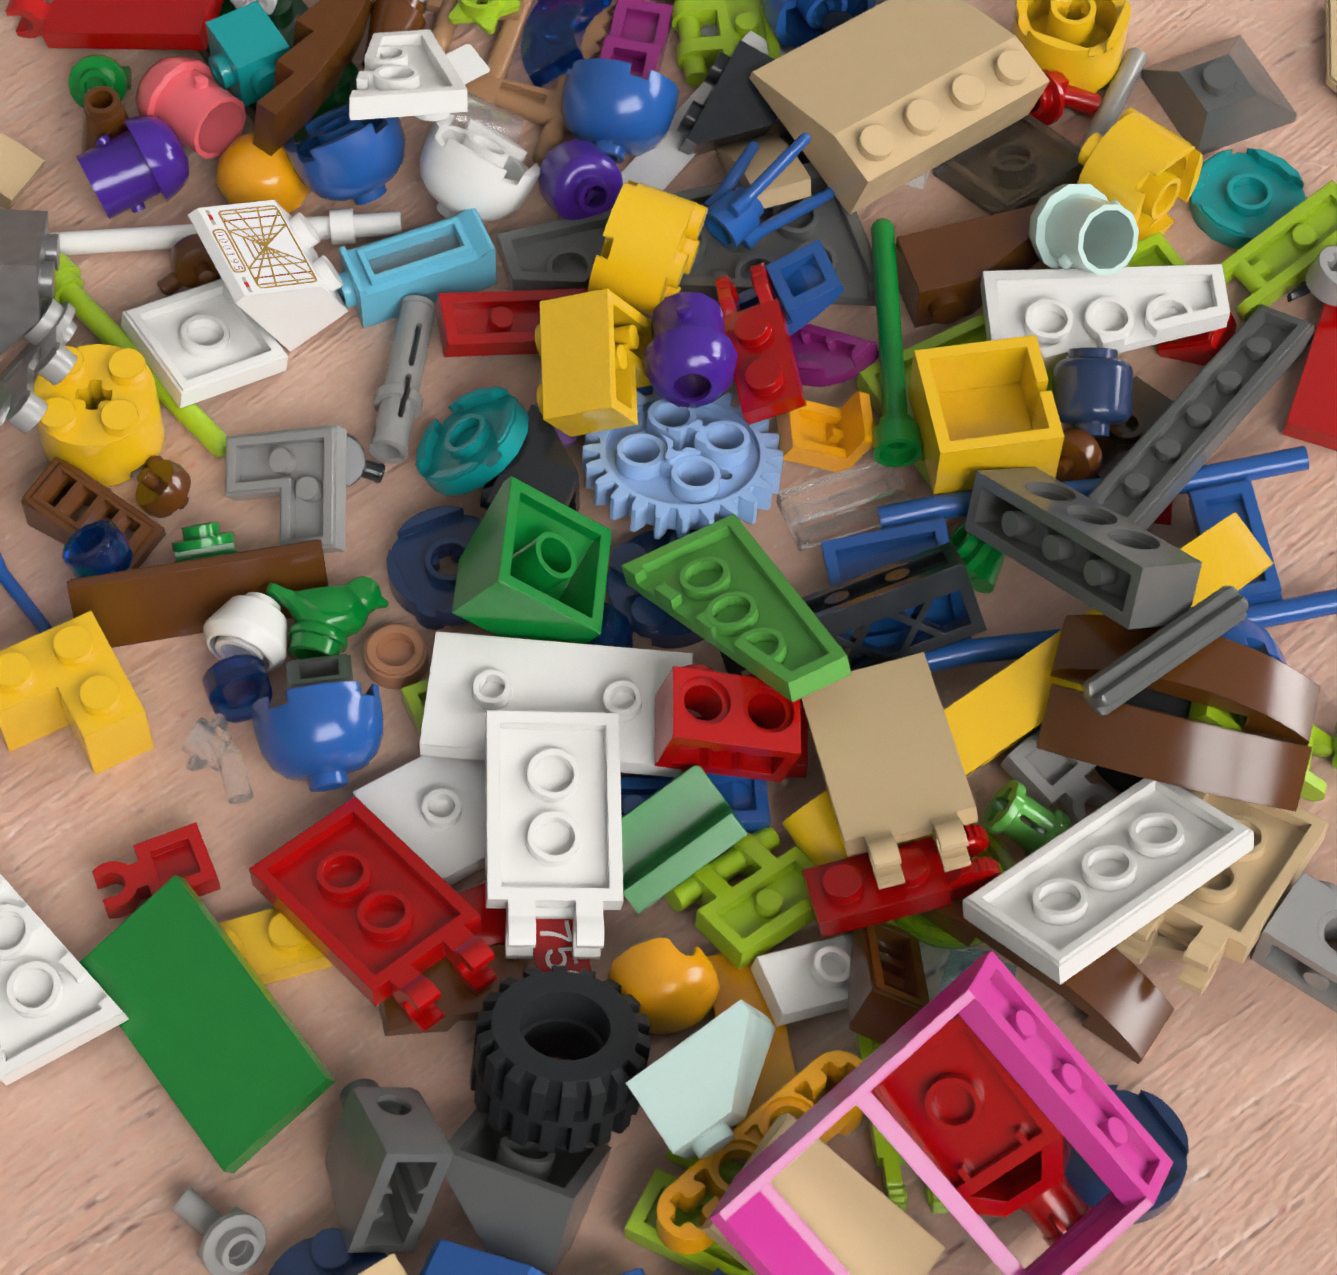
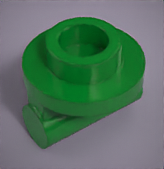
(98, 71)
(203, 541)
(980, 559)

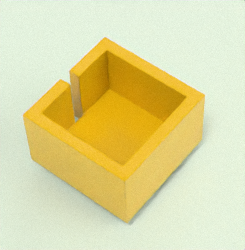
(979, 410)

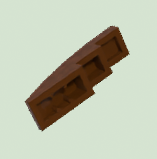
(310, 71)

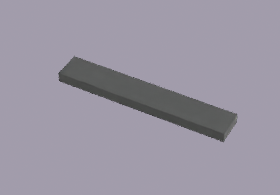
(1203, 416)

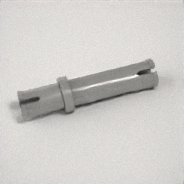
(399, 398)

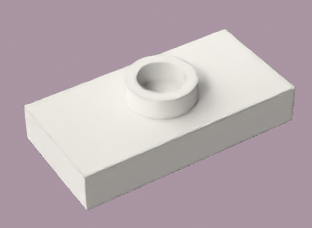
(805, 979)

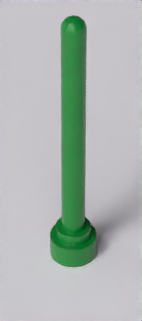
(896, 436)

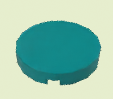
(1243, 195)
(472, 441)

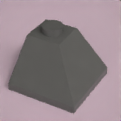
(1218, 95)
(519, 1197)

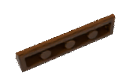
(182, 595)

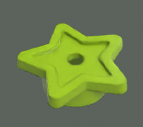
(483, 15)

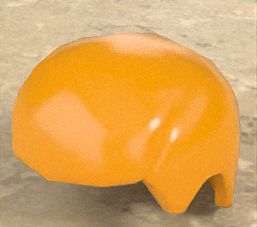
(252, 175)
(668, 985)

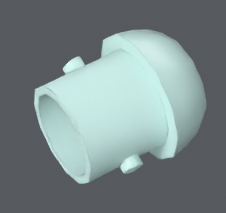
(1082, 230)

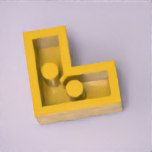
(591, 361)
(72, 681)

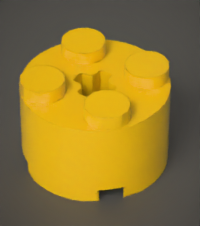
(1074, 37)
(1141, 169)
(647, 245)
(102, 414)

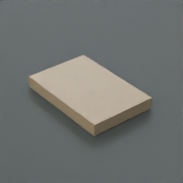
(845, 1213)

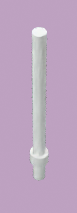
(340, 226)

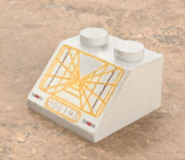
(272, 268)

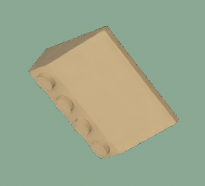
(900, 92)

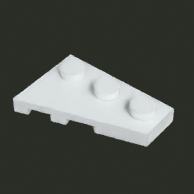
(407, 77)

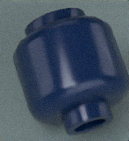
(1093, 390)

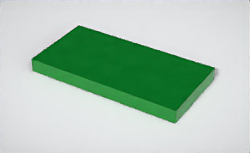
(207, 1025)

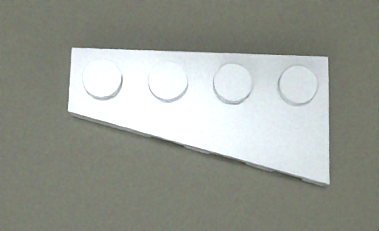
(1103, 311)
(44, 993)

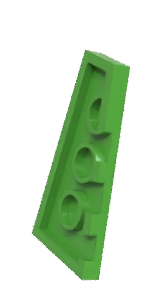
(741, 605)

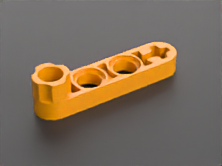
(793, 1098)

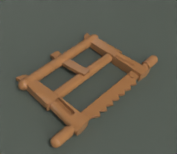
(532, 102)

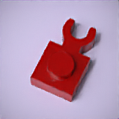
(159, 859)

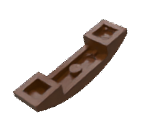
(1220, 675)
(1176, 750)
(1114, 993)

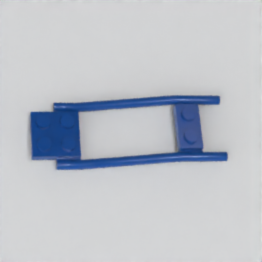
(920, 526)

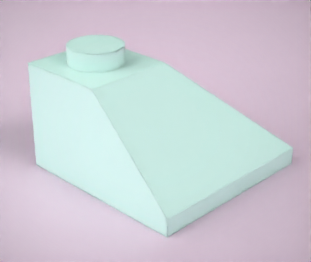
(706, 1082)

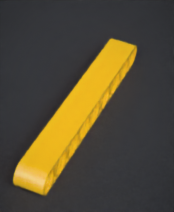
(1016, 698)

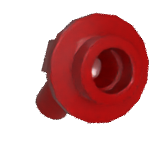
(1060, 95)

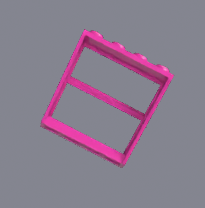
(1042, 1063)

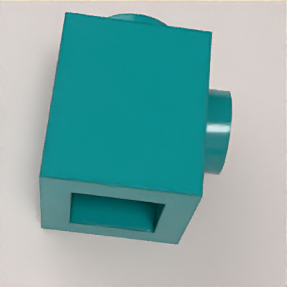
(245, 52)

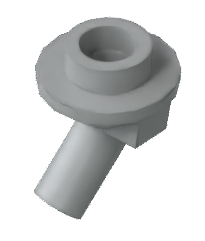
(223, 1236)

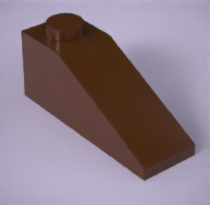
(945, 264)

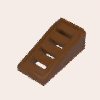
(62, 492)
(881, 987)

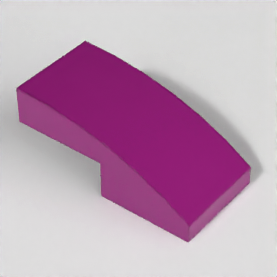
(639, 35)

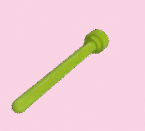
(70, 289)

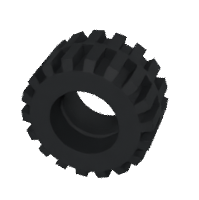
(550, 1097)

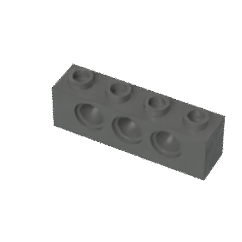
(1082, 547)

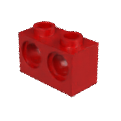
(727, 737)

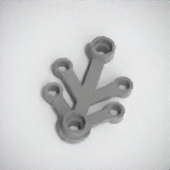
(43, 354)

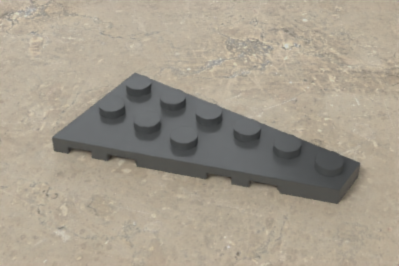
(564, 250)

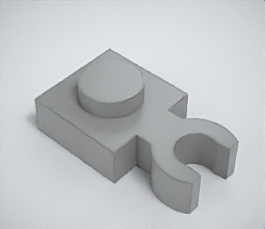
(1055, 779)

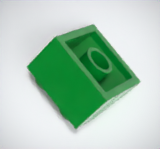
(534, 569)

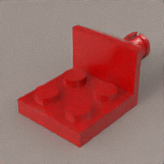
(983, 1130)

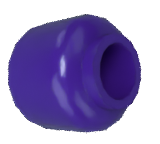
(579, 180)

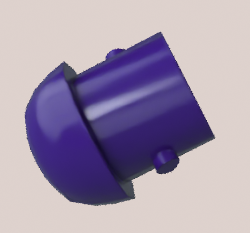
(136, 165)
(689, 353)

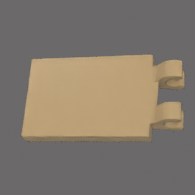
(891, 765)
(1236, 904)

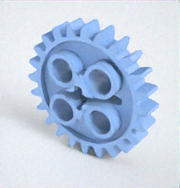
(683, 466)

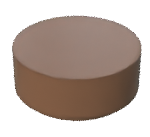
(395, 656)

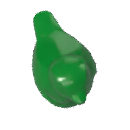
(327, 614)

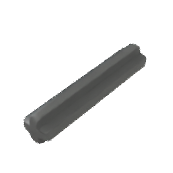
(1164, 650)

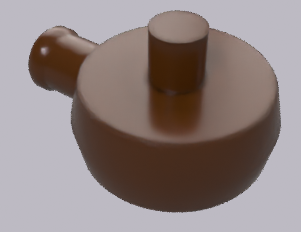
(189, 266)
(1079, 456)
(162, 487)

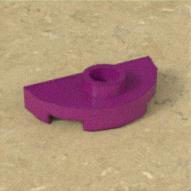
(830, 356)

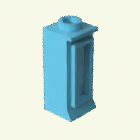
(422, 262)

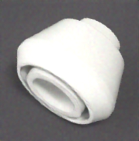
(248, 626)

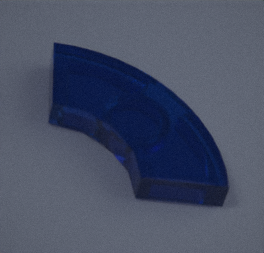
(555, 36)

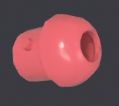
(190, 102)

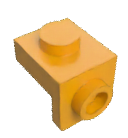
(827, 434)

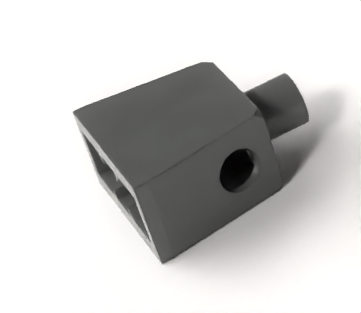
(385, 1166)

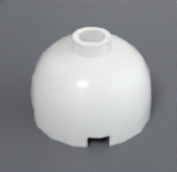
(475, 170)

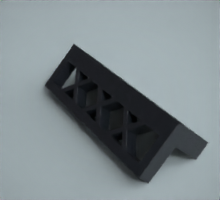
(888, 594)

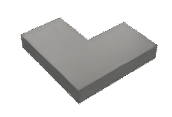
(302, 469)

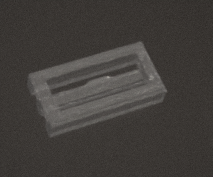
(838, 495)

